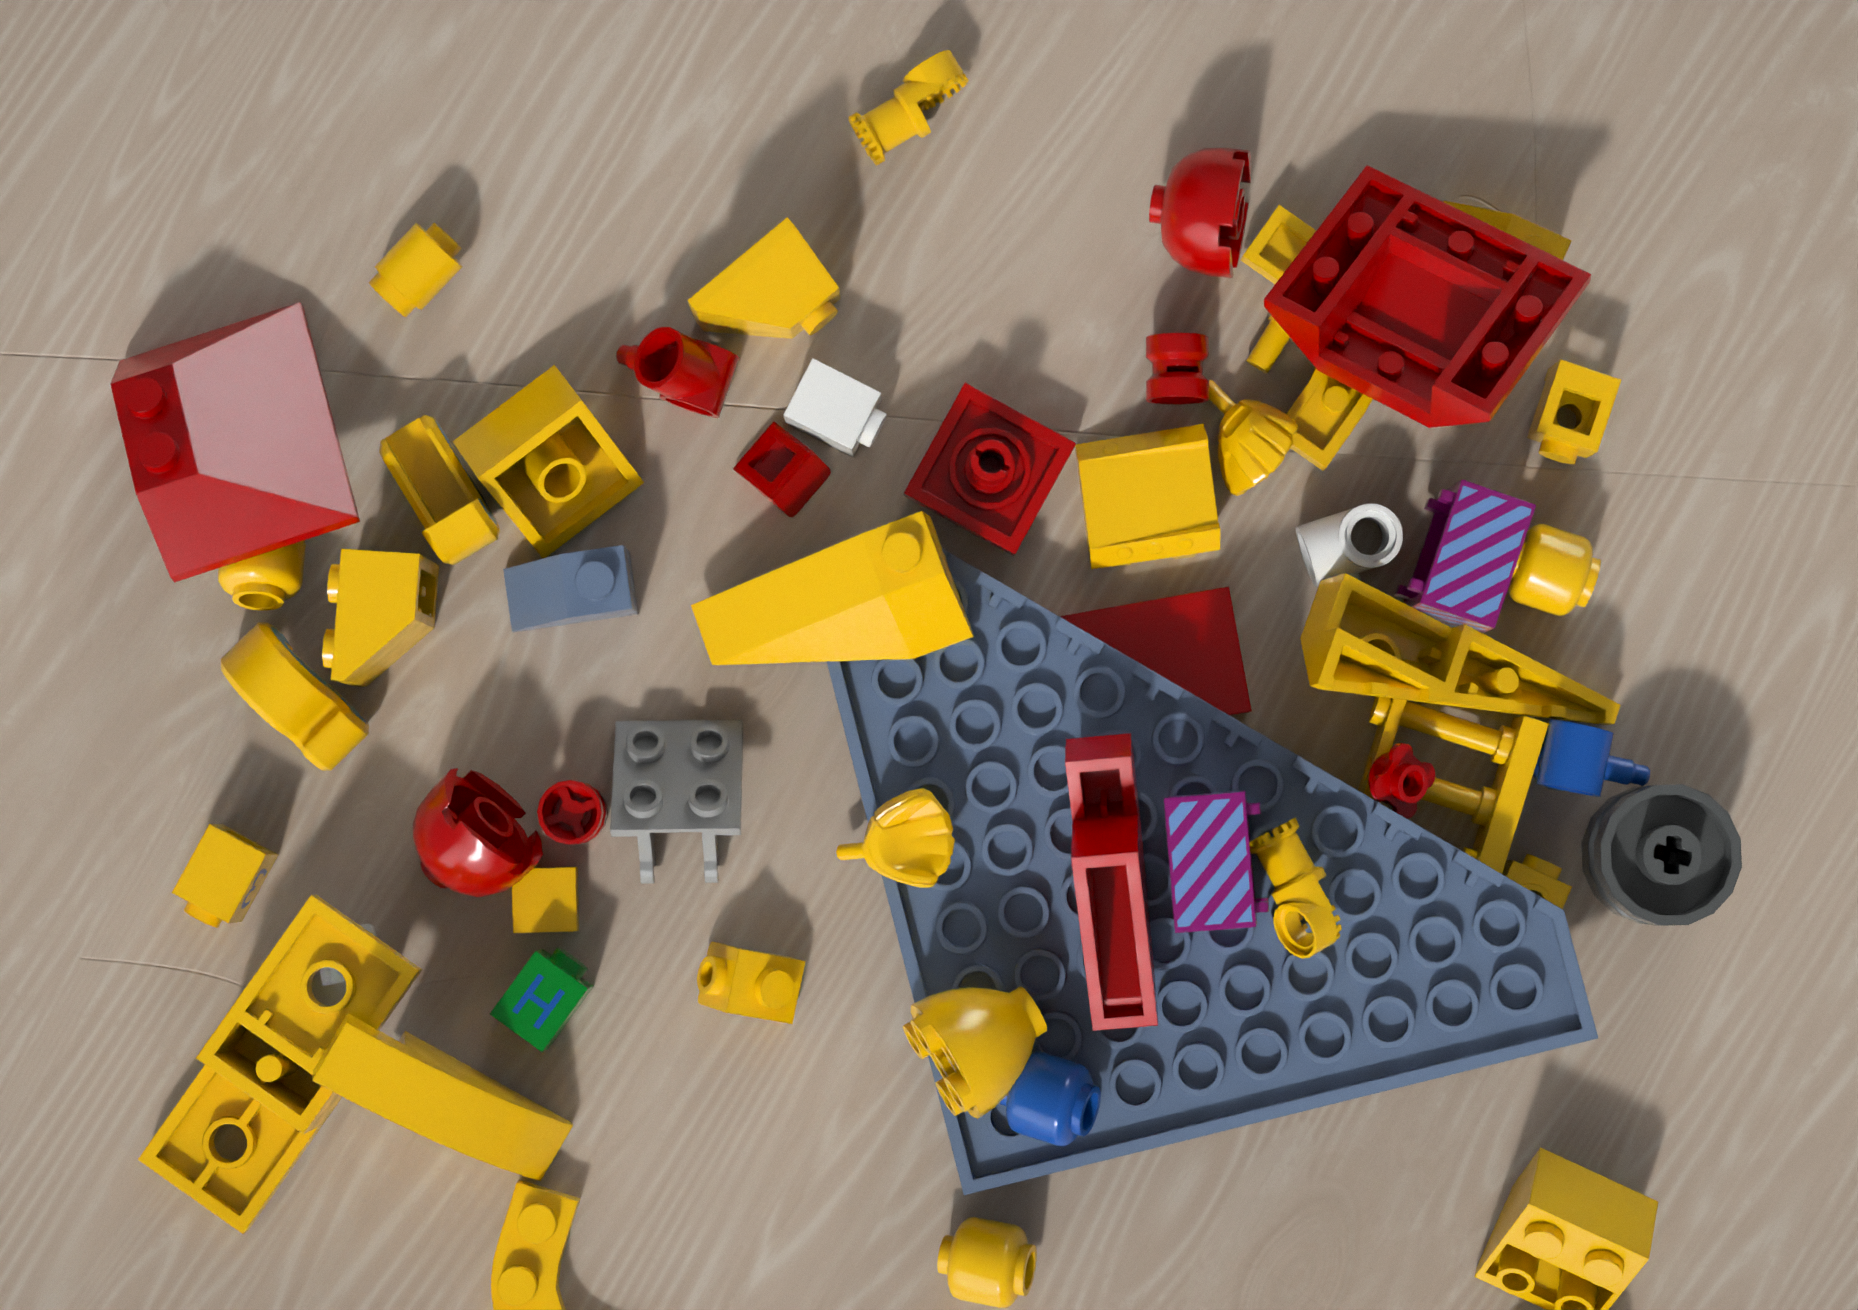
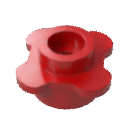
(1400, 779)

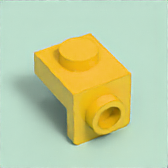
(750, 982)

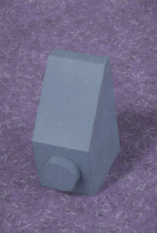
(571, 589)

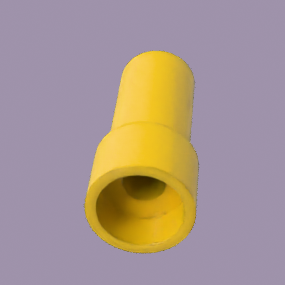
(1268, 346)

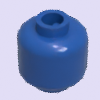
(1052, 1100)

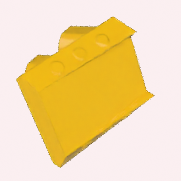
(1148, 497)

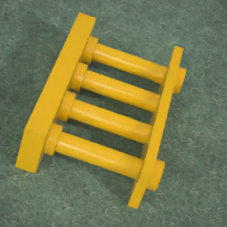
(1492, 808)

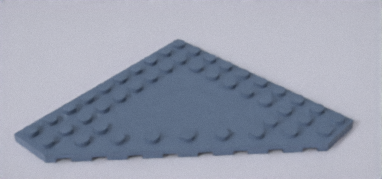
(1434, 952)

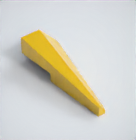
(1386, 649)

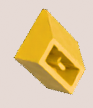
(380, 611)
(1568, 1237)

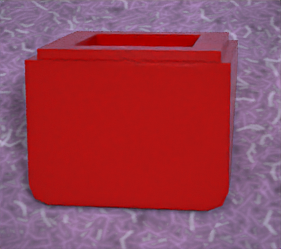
(783, 469)

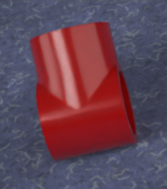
(682, 369)

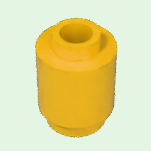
(416, 268)

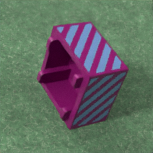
(1468, 555)
(1211, 861)

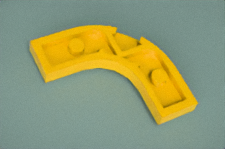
(1325, 408)
(532, 1249)

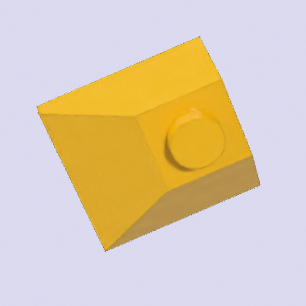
(769, 290)

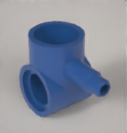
(1579, 760)

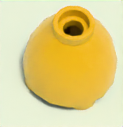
(976, 1043)

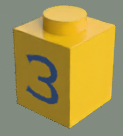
(223, 876)

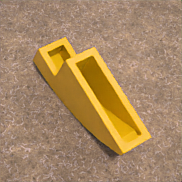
(440, 1098)

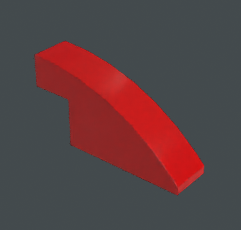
(1111, 882)

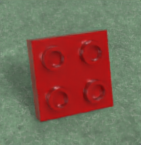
(989, 469)

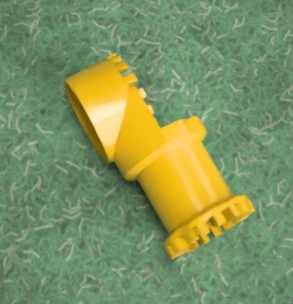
(902, 115)
(1296, 892)

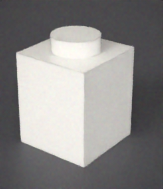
(835, 409)

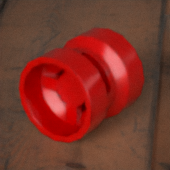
(1177, 368)
(562, 812)

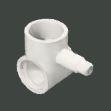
(1329, 548)

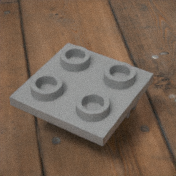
(677, 781)

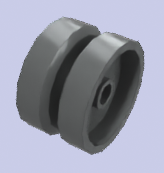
(1699, 860)

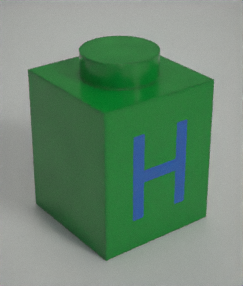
(543, 997)

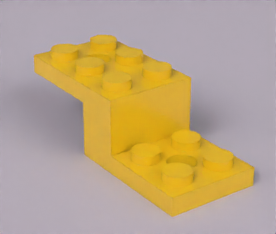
(265, 1061)

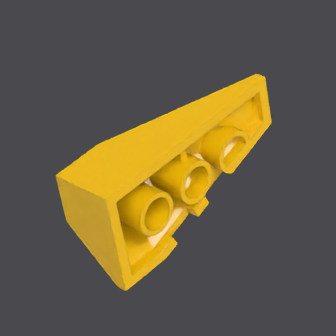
(850, 602)

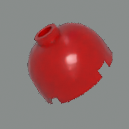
(1204, 210)
(471, 836)

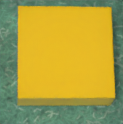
(546, 901)

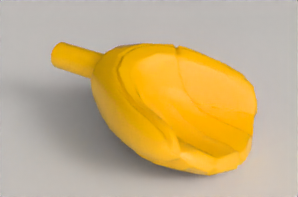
(1250, 440)
(906, 840)

